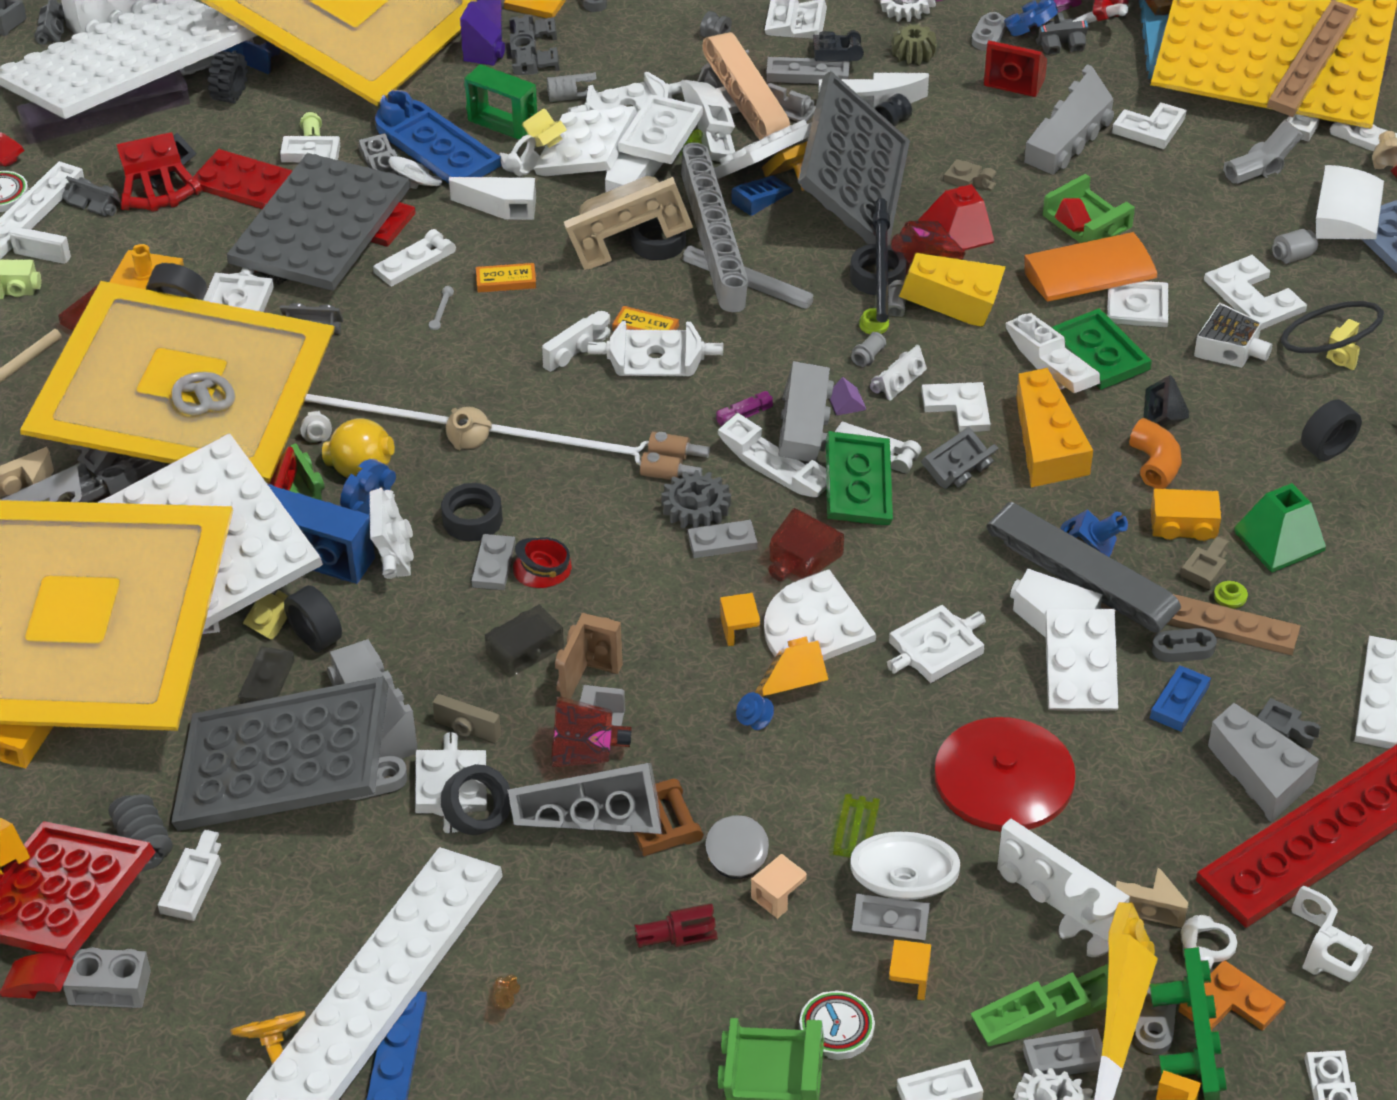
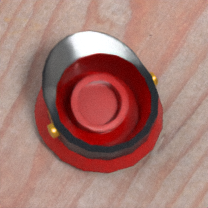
(541, 562)

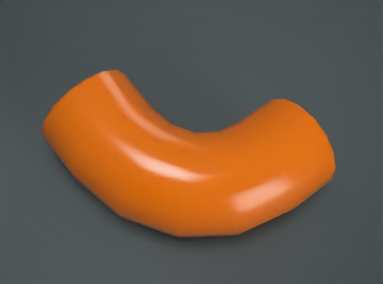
(1163, 452)

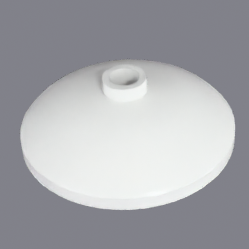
(905, 865)

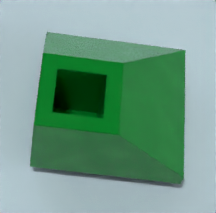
(1281, 529)

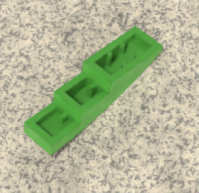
(1042, 1008)

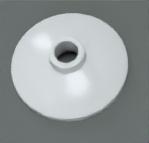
(416, 172)

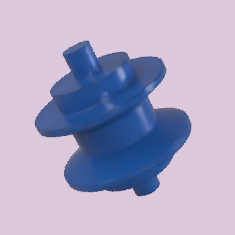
(755, 711)

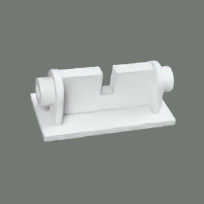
(900, 373)

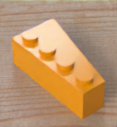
(1051, 434)

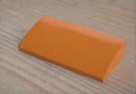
(1089, 266)

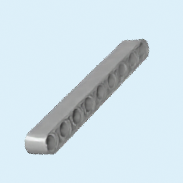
(714, 228)

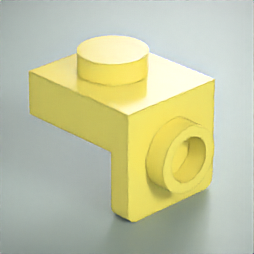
(544, 129)
(1346, 355)
(268, 615)

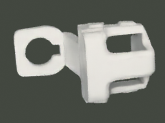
(1318, 958)

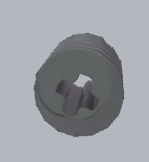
(139, 820)

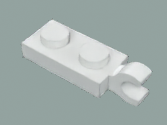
(192, 879)

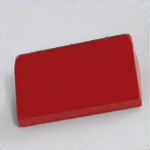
(285, 470)

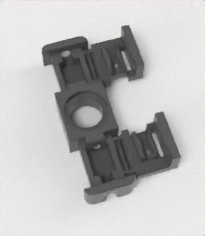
(524, 33)
(113, 478)

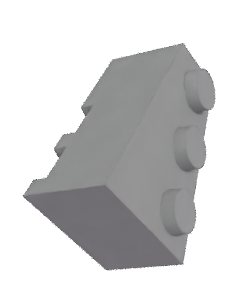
(805, 412)
(1262, 760)

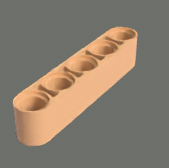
(745, 84)

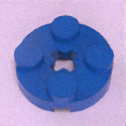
(1031, 15)
(357, 488)

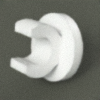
(315, 427)

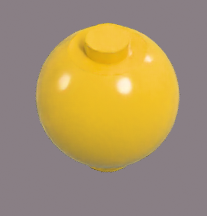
(356, 442)

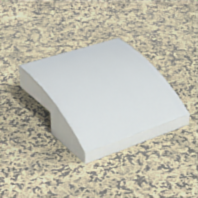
(784, 16)

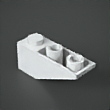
(497, 196)

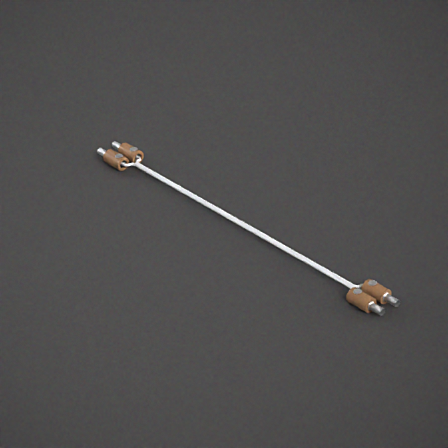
(661, 460)

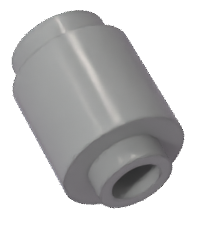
(1294, 245)

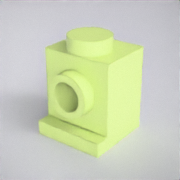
(18, 278)

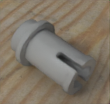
(896, 303)
(868, 349)

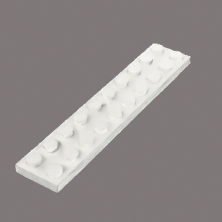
(380, 980)

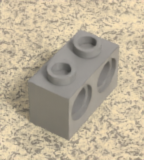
(108, 978)

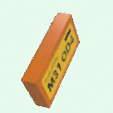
(506, 277)
(644, 320)

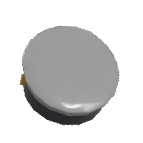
(737, 846)

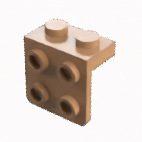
(590, 643)

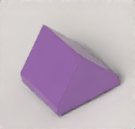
(846, 398)

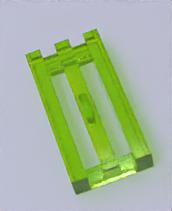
(861, 803)

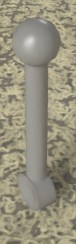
(447, 292)

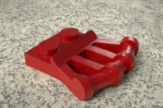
(149, 158)

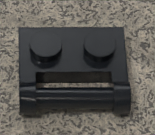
(837, 47)

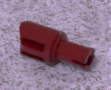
(680, 927)

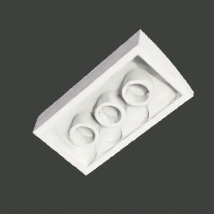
(1348, 204)

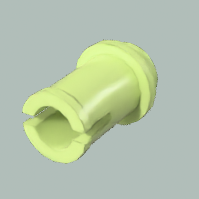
(311, 124)

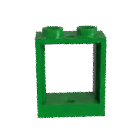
(520, 92)

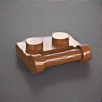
(687, 832)

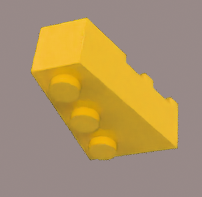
(953, 286)

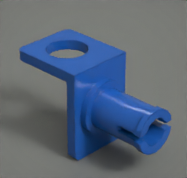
(255, 55)
(1097, 533)

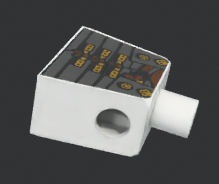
(1231, 338)

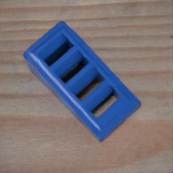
(751, 201)

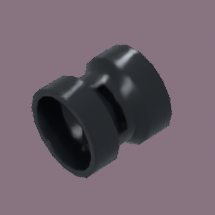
(895, 109)

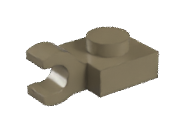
(965, 173)
(1206, 566)

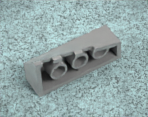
(1071, 124)
(361, 663)
(603, 800)

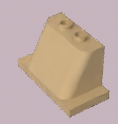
(622, 210)

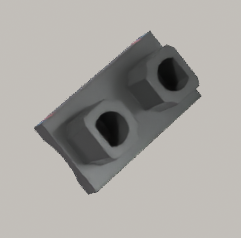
(1062, 31)

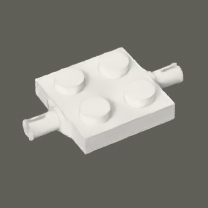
(240, 290)
(390, 534)
(936, 643)
(436, 767)

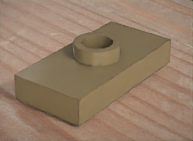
(466, 718)

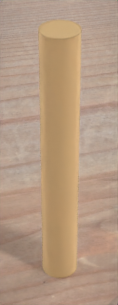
(29, 354)

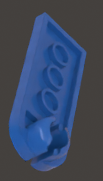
(432, 138)

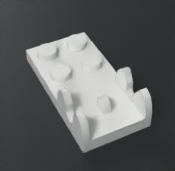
(1062, 883)

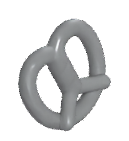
(208, 380)

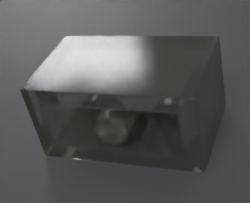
(524, 641)

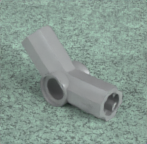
(1265, 156)

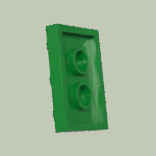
(1103, 347)
(858, 478)

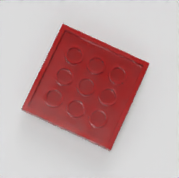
(66, 886)

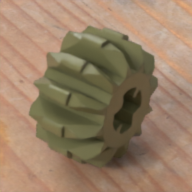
(914, 43)

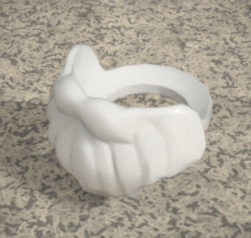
(522, 165)
(1205, 923)

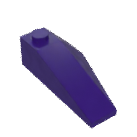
(482, 32)

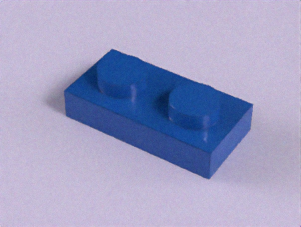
(1180, 698)

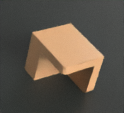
(775, 883)

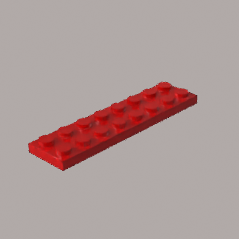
(256, 182)
(1306, 842)

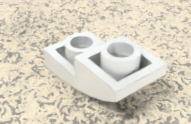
(1330, 1076)

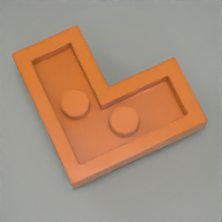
(1241, 994)

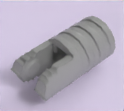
(564, 87)

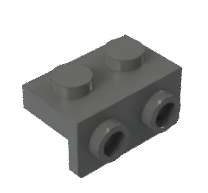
(957, 458)

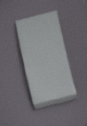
(377, 153)

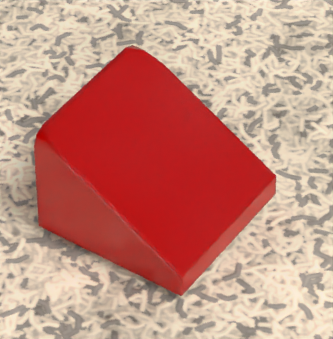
(1073, 214)

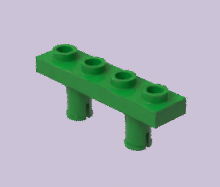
(1192, 992)

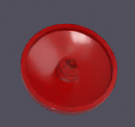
(1004, 772)

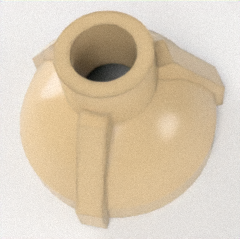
(1386, 151)
(472, 433)

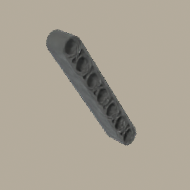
(1084, 566)

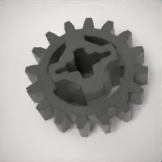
(696, 499)

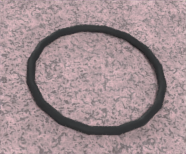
(1370, 329)

